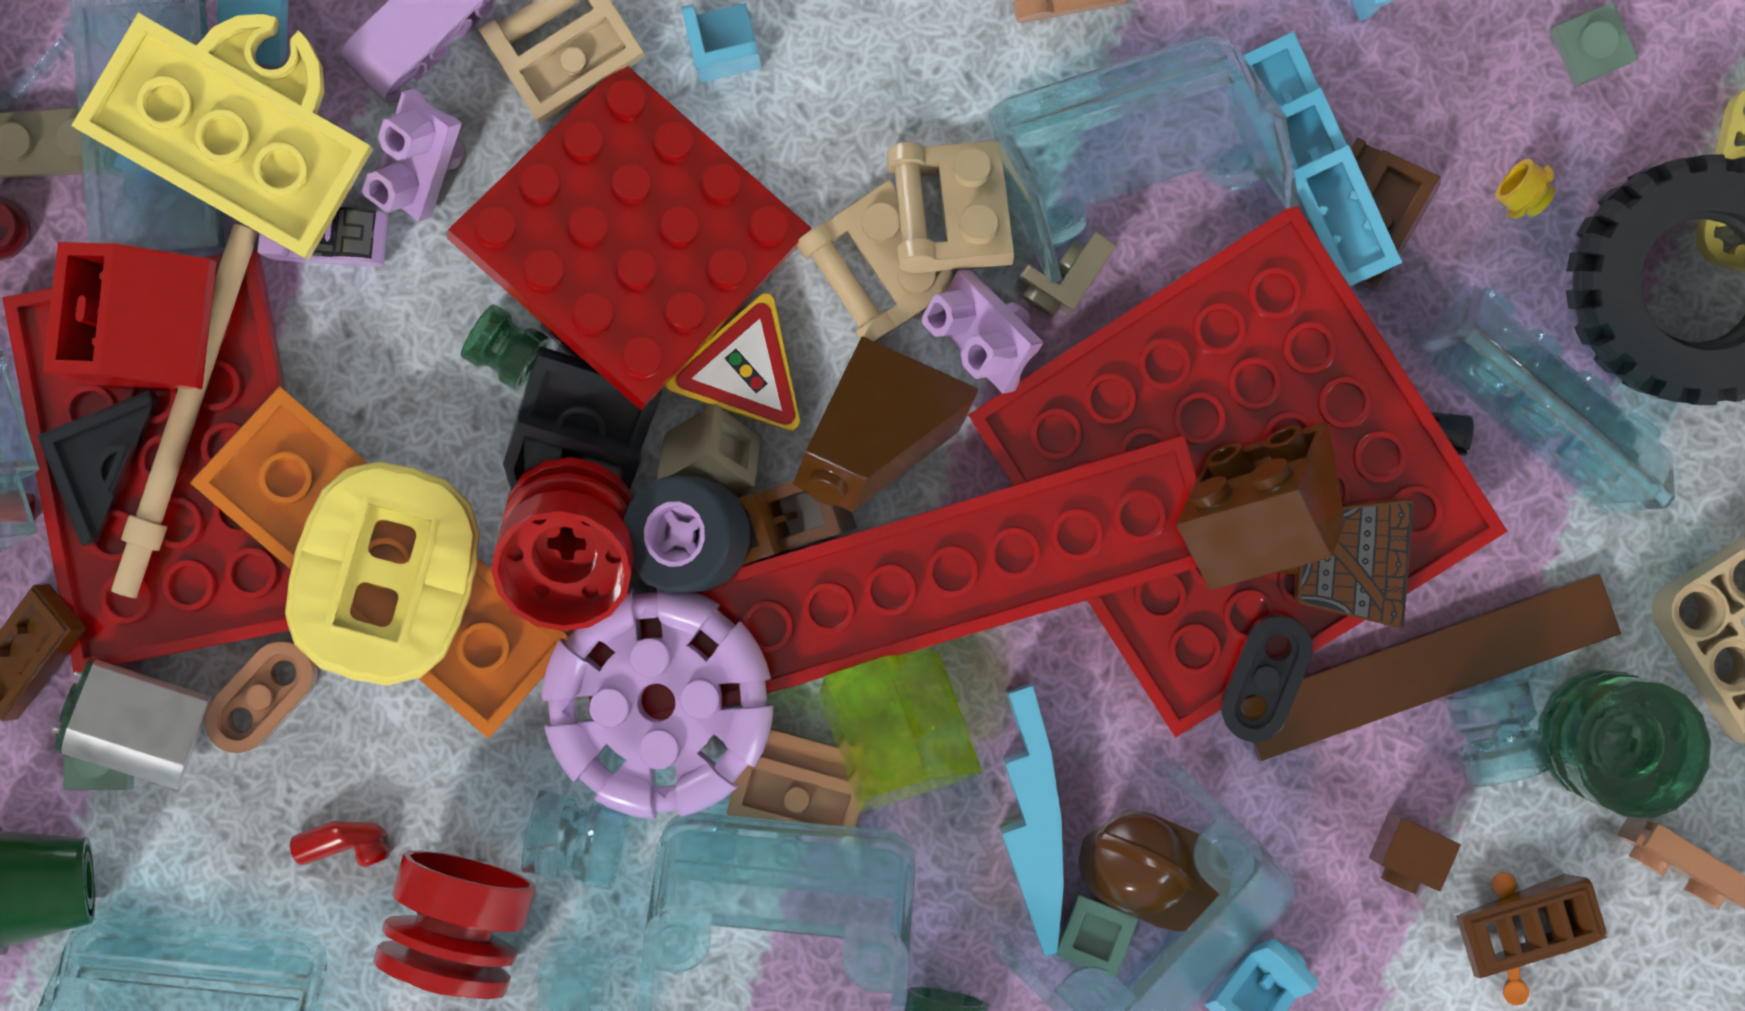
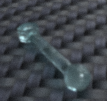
(9, 99)

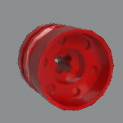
(564, 545)
(452, 939)

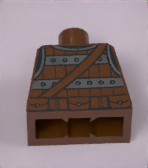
(1368, 565)

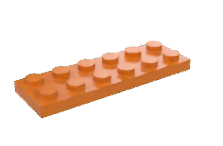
(269, 485)

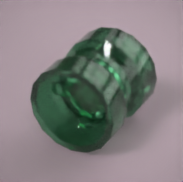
(503, 346)

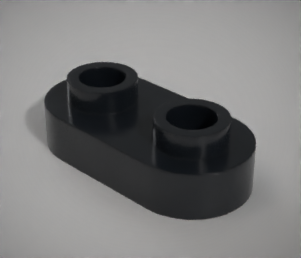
(1266, 676)

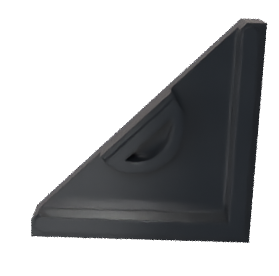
(94, 458)

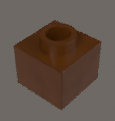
(1413, 854)

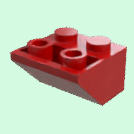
(129, 316)

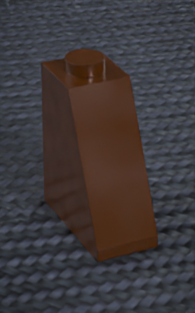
(880, 425)

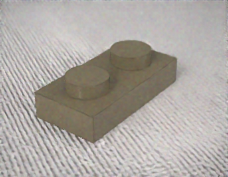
(39, 144)

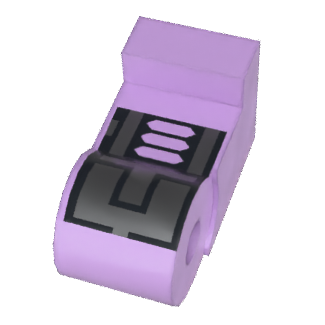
(351, 239)

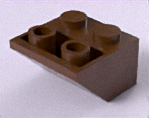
(1264, 506)

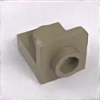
(1077, 267)

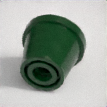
(44, 886)

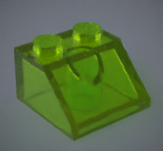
(898, 728)

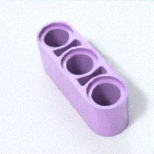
(409, 40)

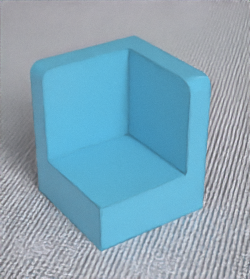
(721, 41)

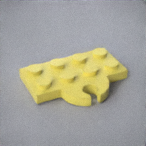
(228, 126)

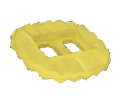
(336, 559)

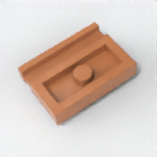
(797, 783)
(1663, 849)

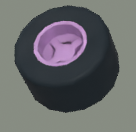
(664, 529)

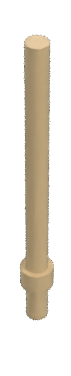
(145, 529)

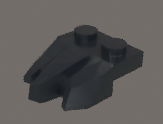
(575, 415)

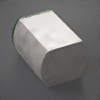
(131, 723)

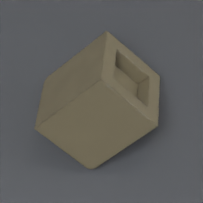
(713, 448)

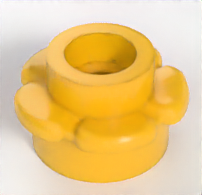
(1526, 189)

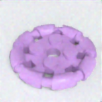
(653, 742)

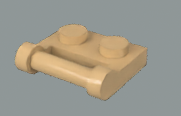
(568, 61)
(971, 200)
(876, 231)

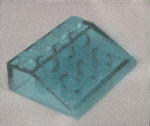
(1549, 404)

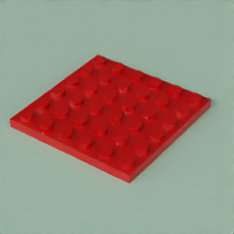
(1229, 358)

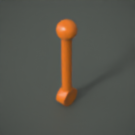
(1515, 989)

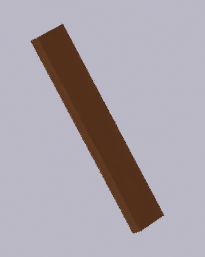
(1442, 663)

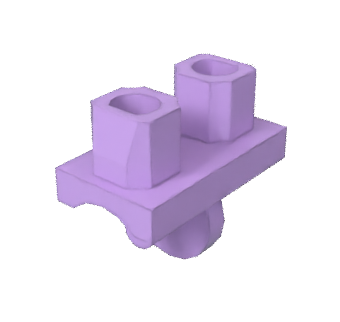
(417, 153)
(985, 329)

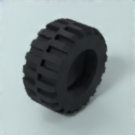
(1610, 281)

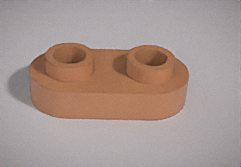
(262, 694)

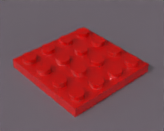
(629, 234)

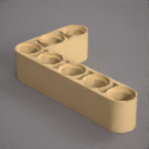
(1715, 628)

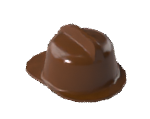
(1146, 870)

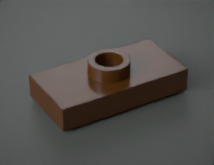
(33, 647)

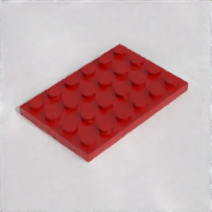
(210, 575)

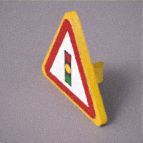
(744, 369)

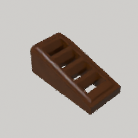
(1571, 916)

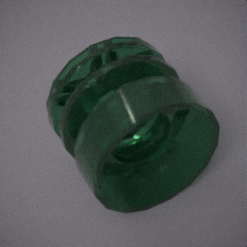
(1659, 747)

